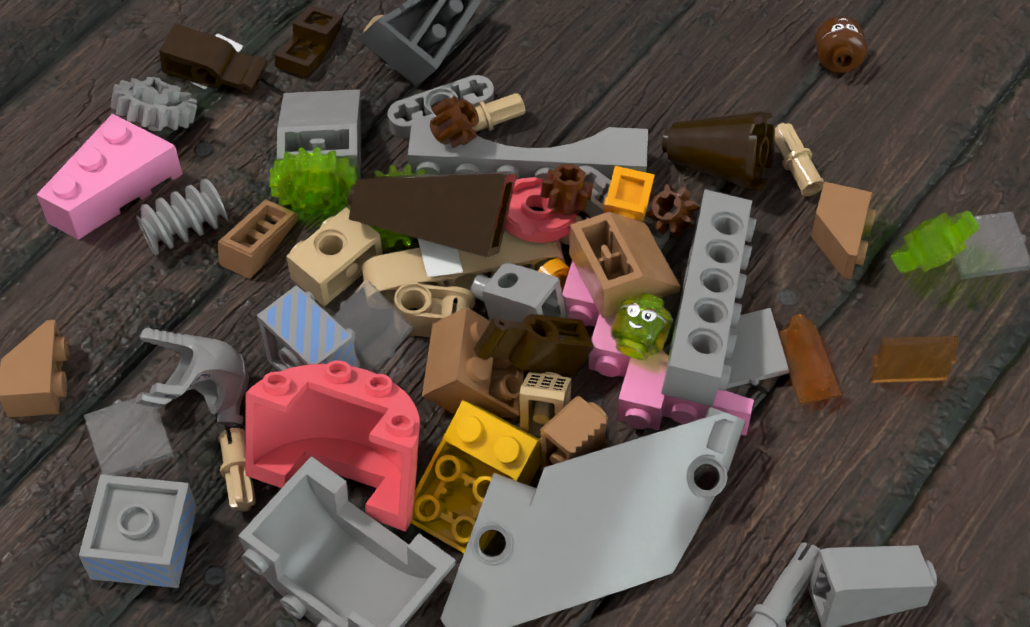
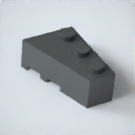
(418, 35)

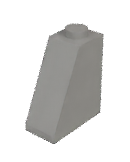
(869, 583)

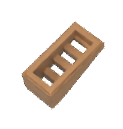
(246, 258)

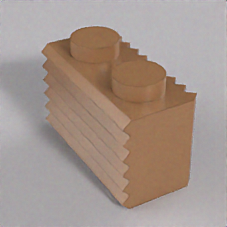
(573, 432)

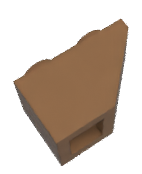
(839, 226)
(33, 373)

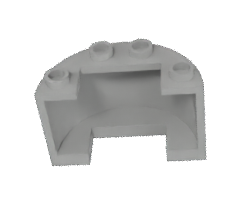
(336, 558)

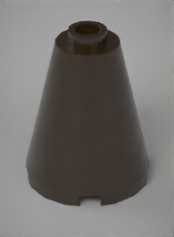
(724, 147)

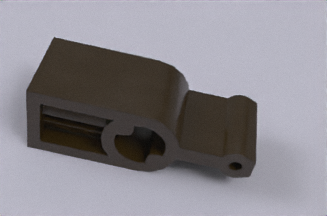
(209, 60)
(537, 343)

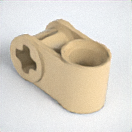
(433, 304)

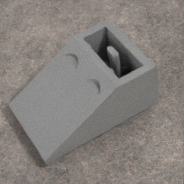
(322, 121)

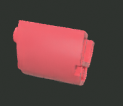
(346, 421)

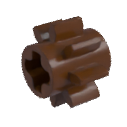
(454, 122)
(566, 189)
(662, 205)

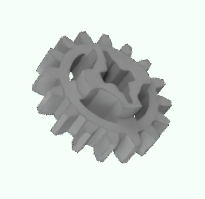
(153, 104)

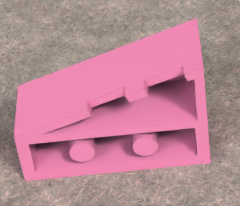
(106, 175)

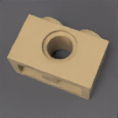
(329, 274)

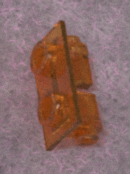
(808, 361)

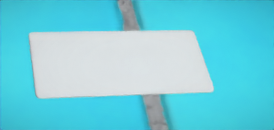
(439, 259)

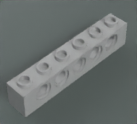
(708, 299)

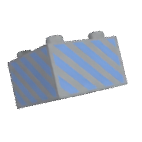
(303, 333)
(138, 531)

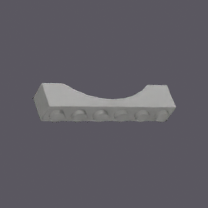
(602, 152)

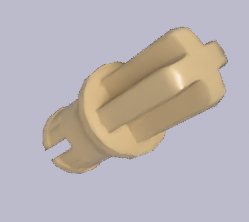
(499, 111)
(797, 160)
(233, 470)

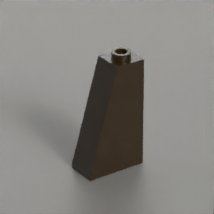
(444, 209)

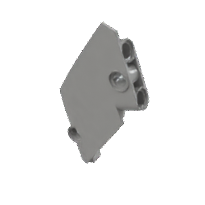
(591, 525)

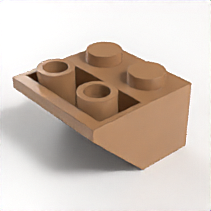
(619, 261)
(458, 374)

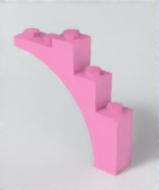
(640, 398)

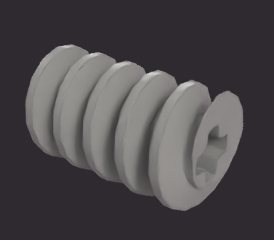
(181, 215)

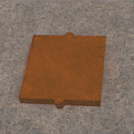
(914, 359)

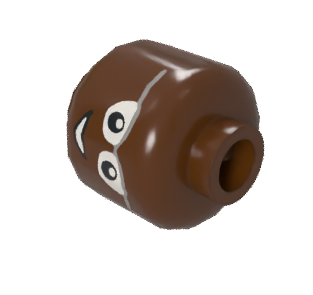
(840, 41)

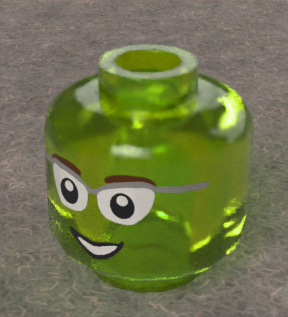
(641, 326)

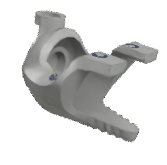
(206, 366)

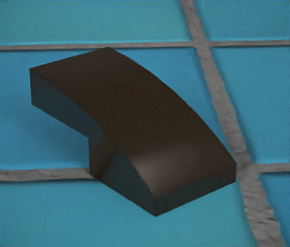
(311, 39)

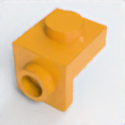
(629, 193)

